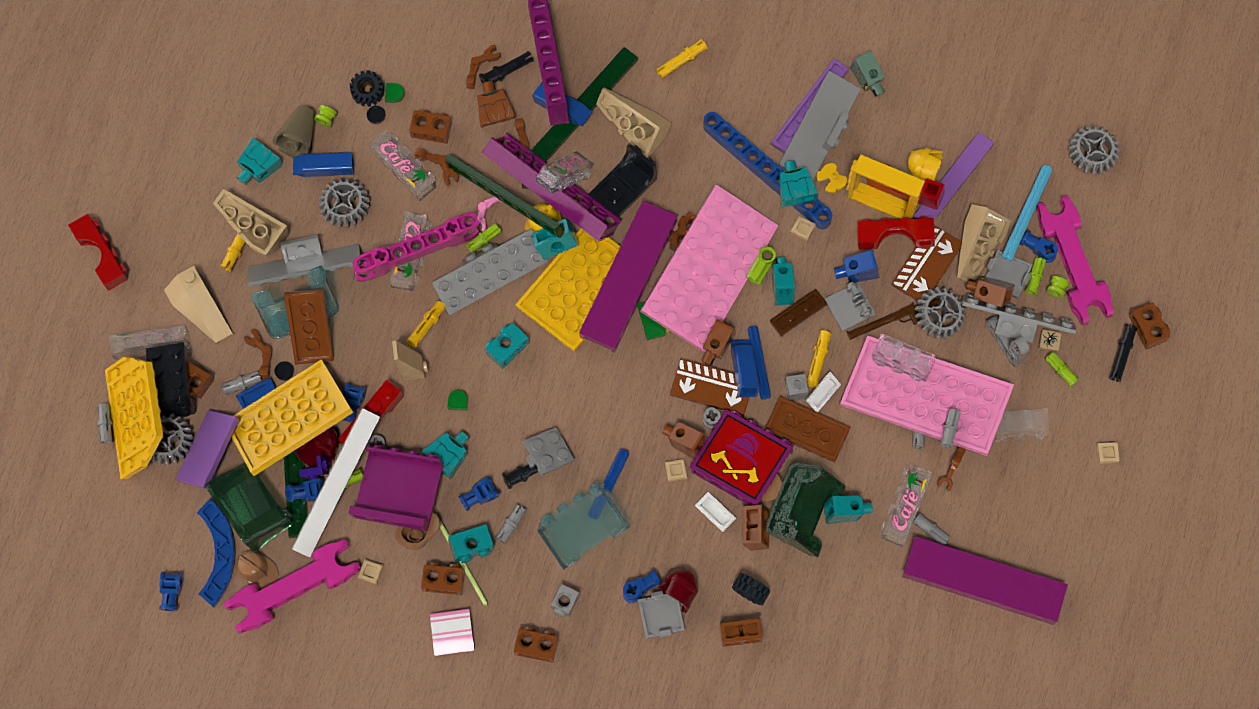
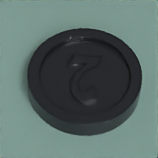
(375, 114)
(284, 371)

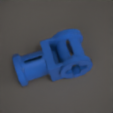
(1040, 246)
(355, 397)
(306, 491)
(480, 494)
(640, 586)
(170, 588)

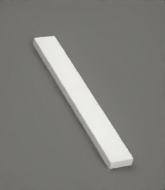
(335, 482)

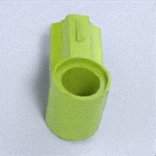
(761, 267)

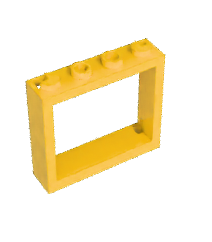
(886, 176)

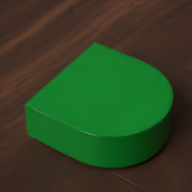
(394, 93)
(457, 401)

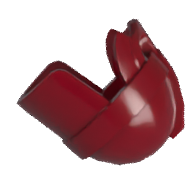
(320, 445)
(681, 586)

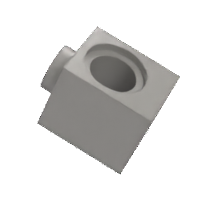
(796, 387)
(565, 592)

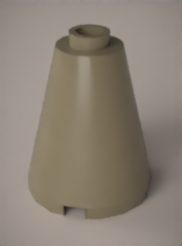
(296, 133)

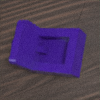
(313, 473)

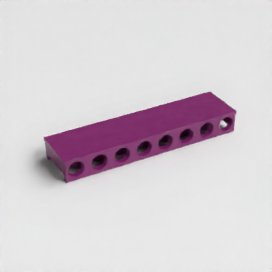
(548, 62)
(564, 201)
(628, 276)
(985, 580)

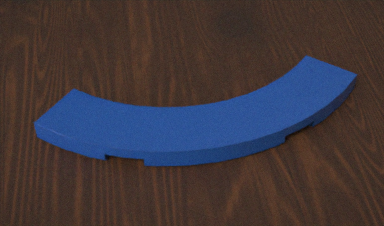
(224, 552)

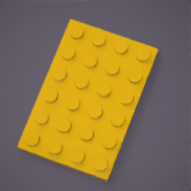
(569, 288)
(289, 417)

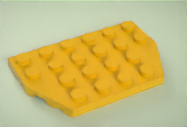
(134, 413)

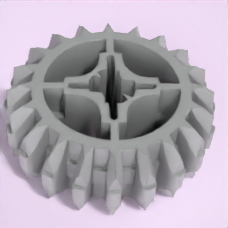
(1104, 160)
(334, 214)
(936, 327)
(173, 436)

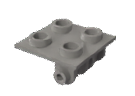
(850, 306)

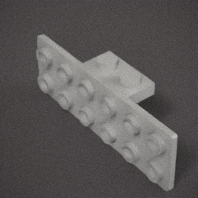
(822, 124)
(301, 257)
(488, 271)
(1019, 322)

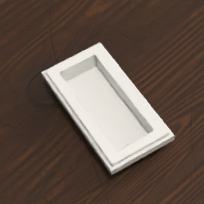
(823, 392)
(715, 511)

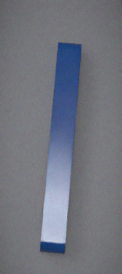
(757, 166)

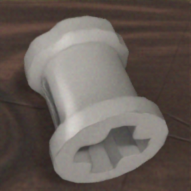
(707, 421)

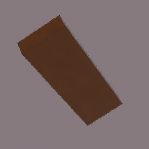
(798, 312)

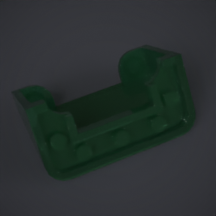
(801, 505)
(249, 506)

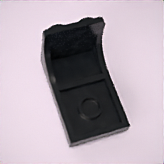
(626, 181)
(171, 379)

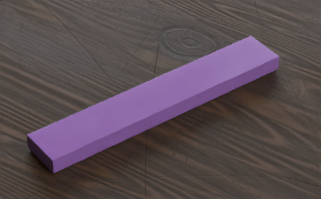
(785, 135)
(959, 173)

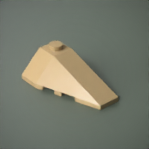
(634, 121)
(253, 225)
(980, 236)
(194, 301)
(408, 361)

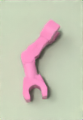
(482, 209)

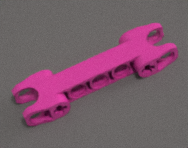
(382, 260)
(1086, 290)
(262, 602)

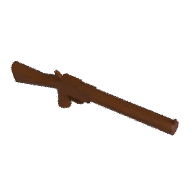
(909, 310)

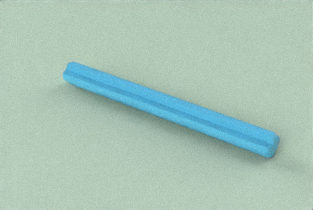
(1027, 212)

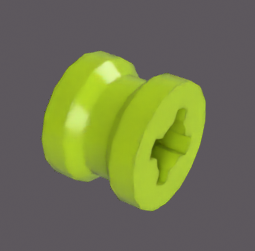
(325, 116)
(1058, 287)

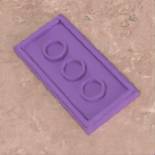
(207, 449)

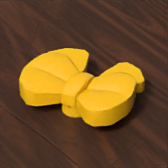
(837, 181)

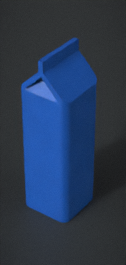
(577, 111)
(323, 164)
(744, 368)

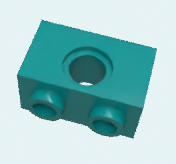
(550, 245)
(501, 355)
(478, 535)

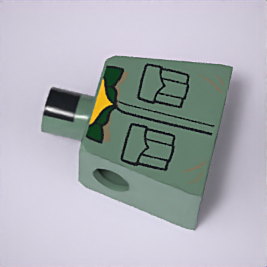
(868, 73)

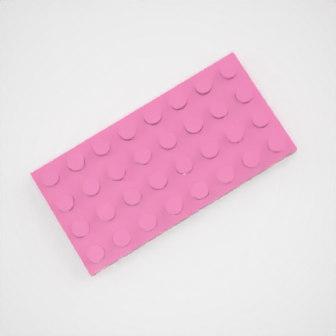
(708, 267)
(926, 405)

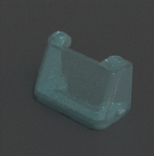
(274, 312)

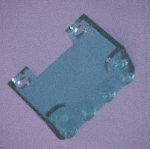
(582, 524)

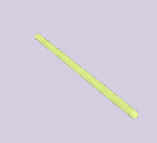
(464, 566)

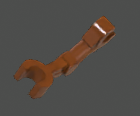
(476, 62)
(522, 137)
(422, 155)
(266, 350)
(954, 464)

